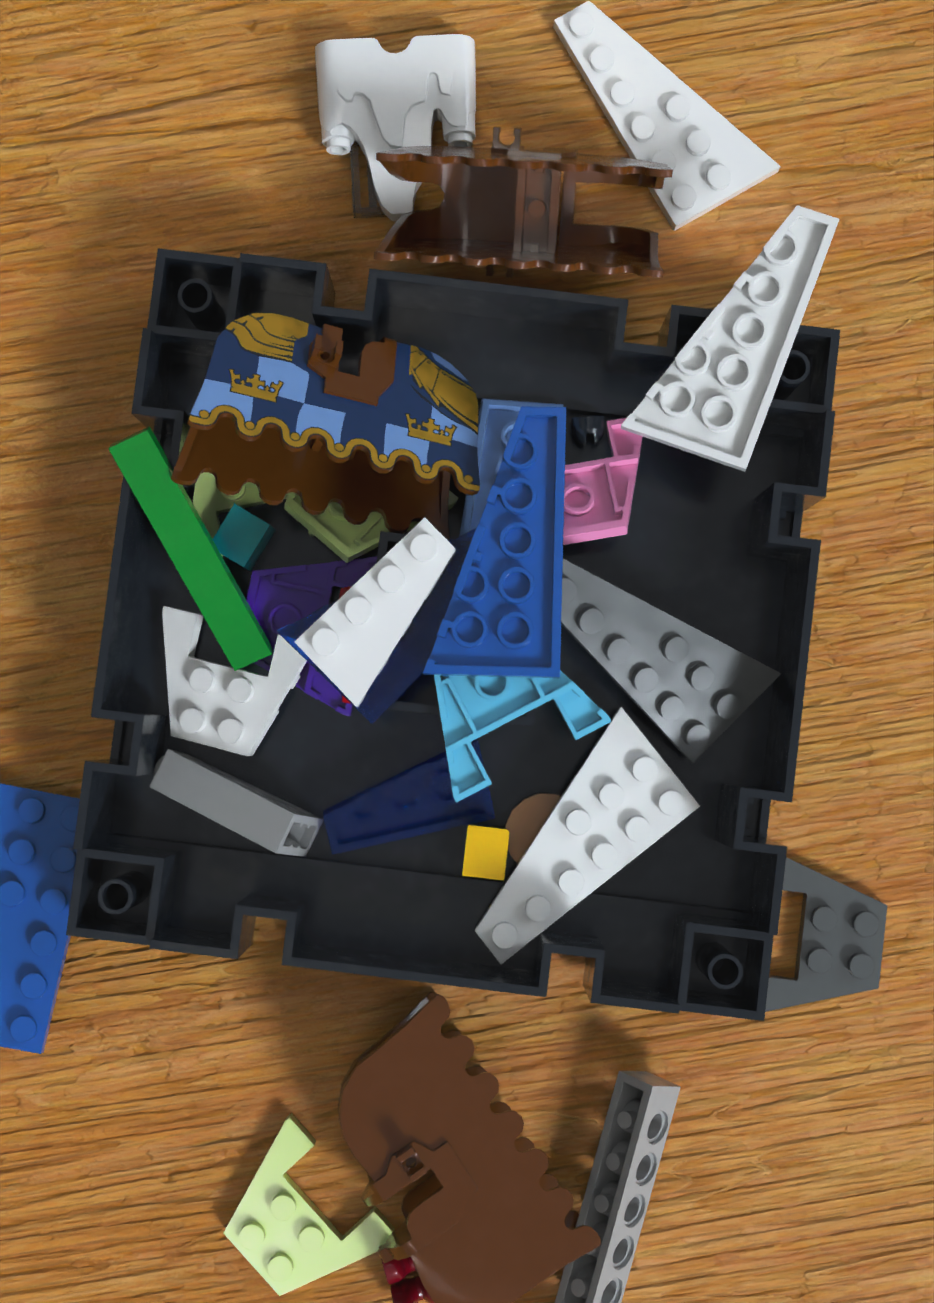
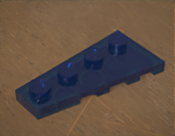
(405, 807)

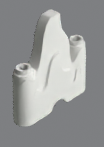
(394, 101)

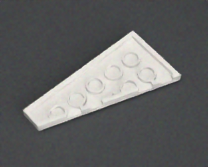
(662, 118)
(730, 367)
(601, 823)

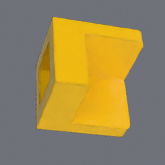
(485, 852)

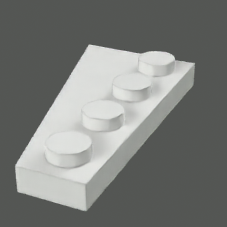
(368, 621)

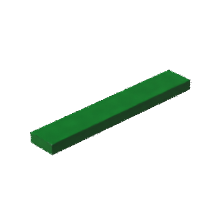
(191, 548)

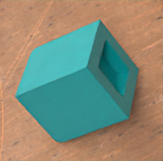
(243, 537)

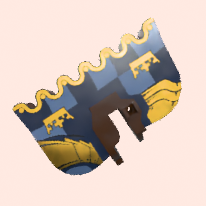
(296, 424)

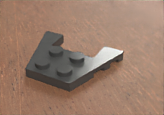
(836, 941)

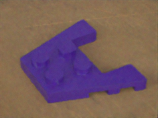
(293, 593)

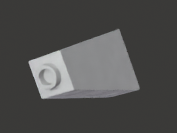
(236, 804)

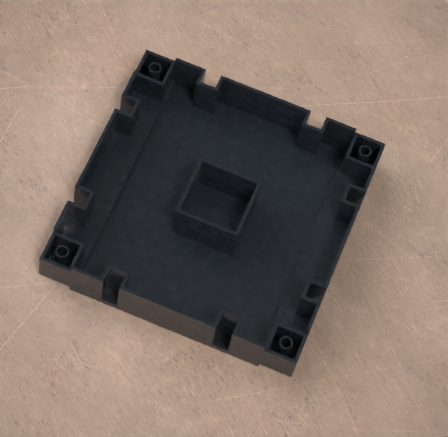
(703, 542)

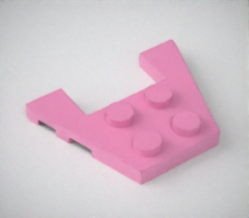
(602, 490)

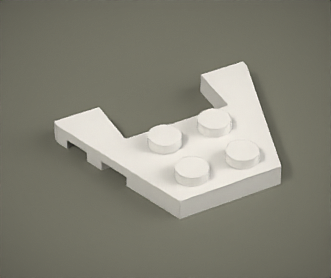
(215, 702)

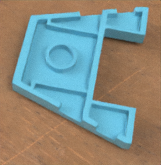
(482, 703)

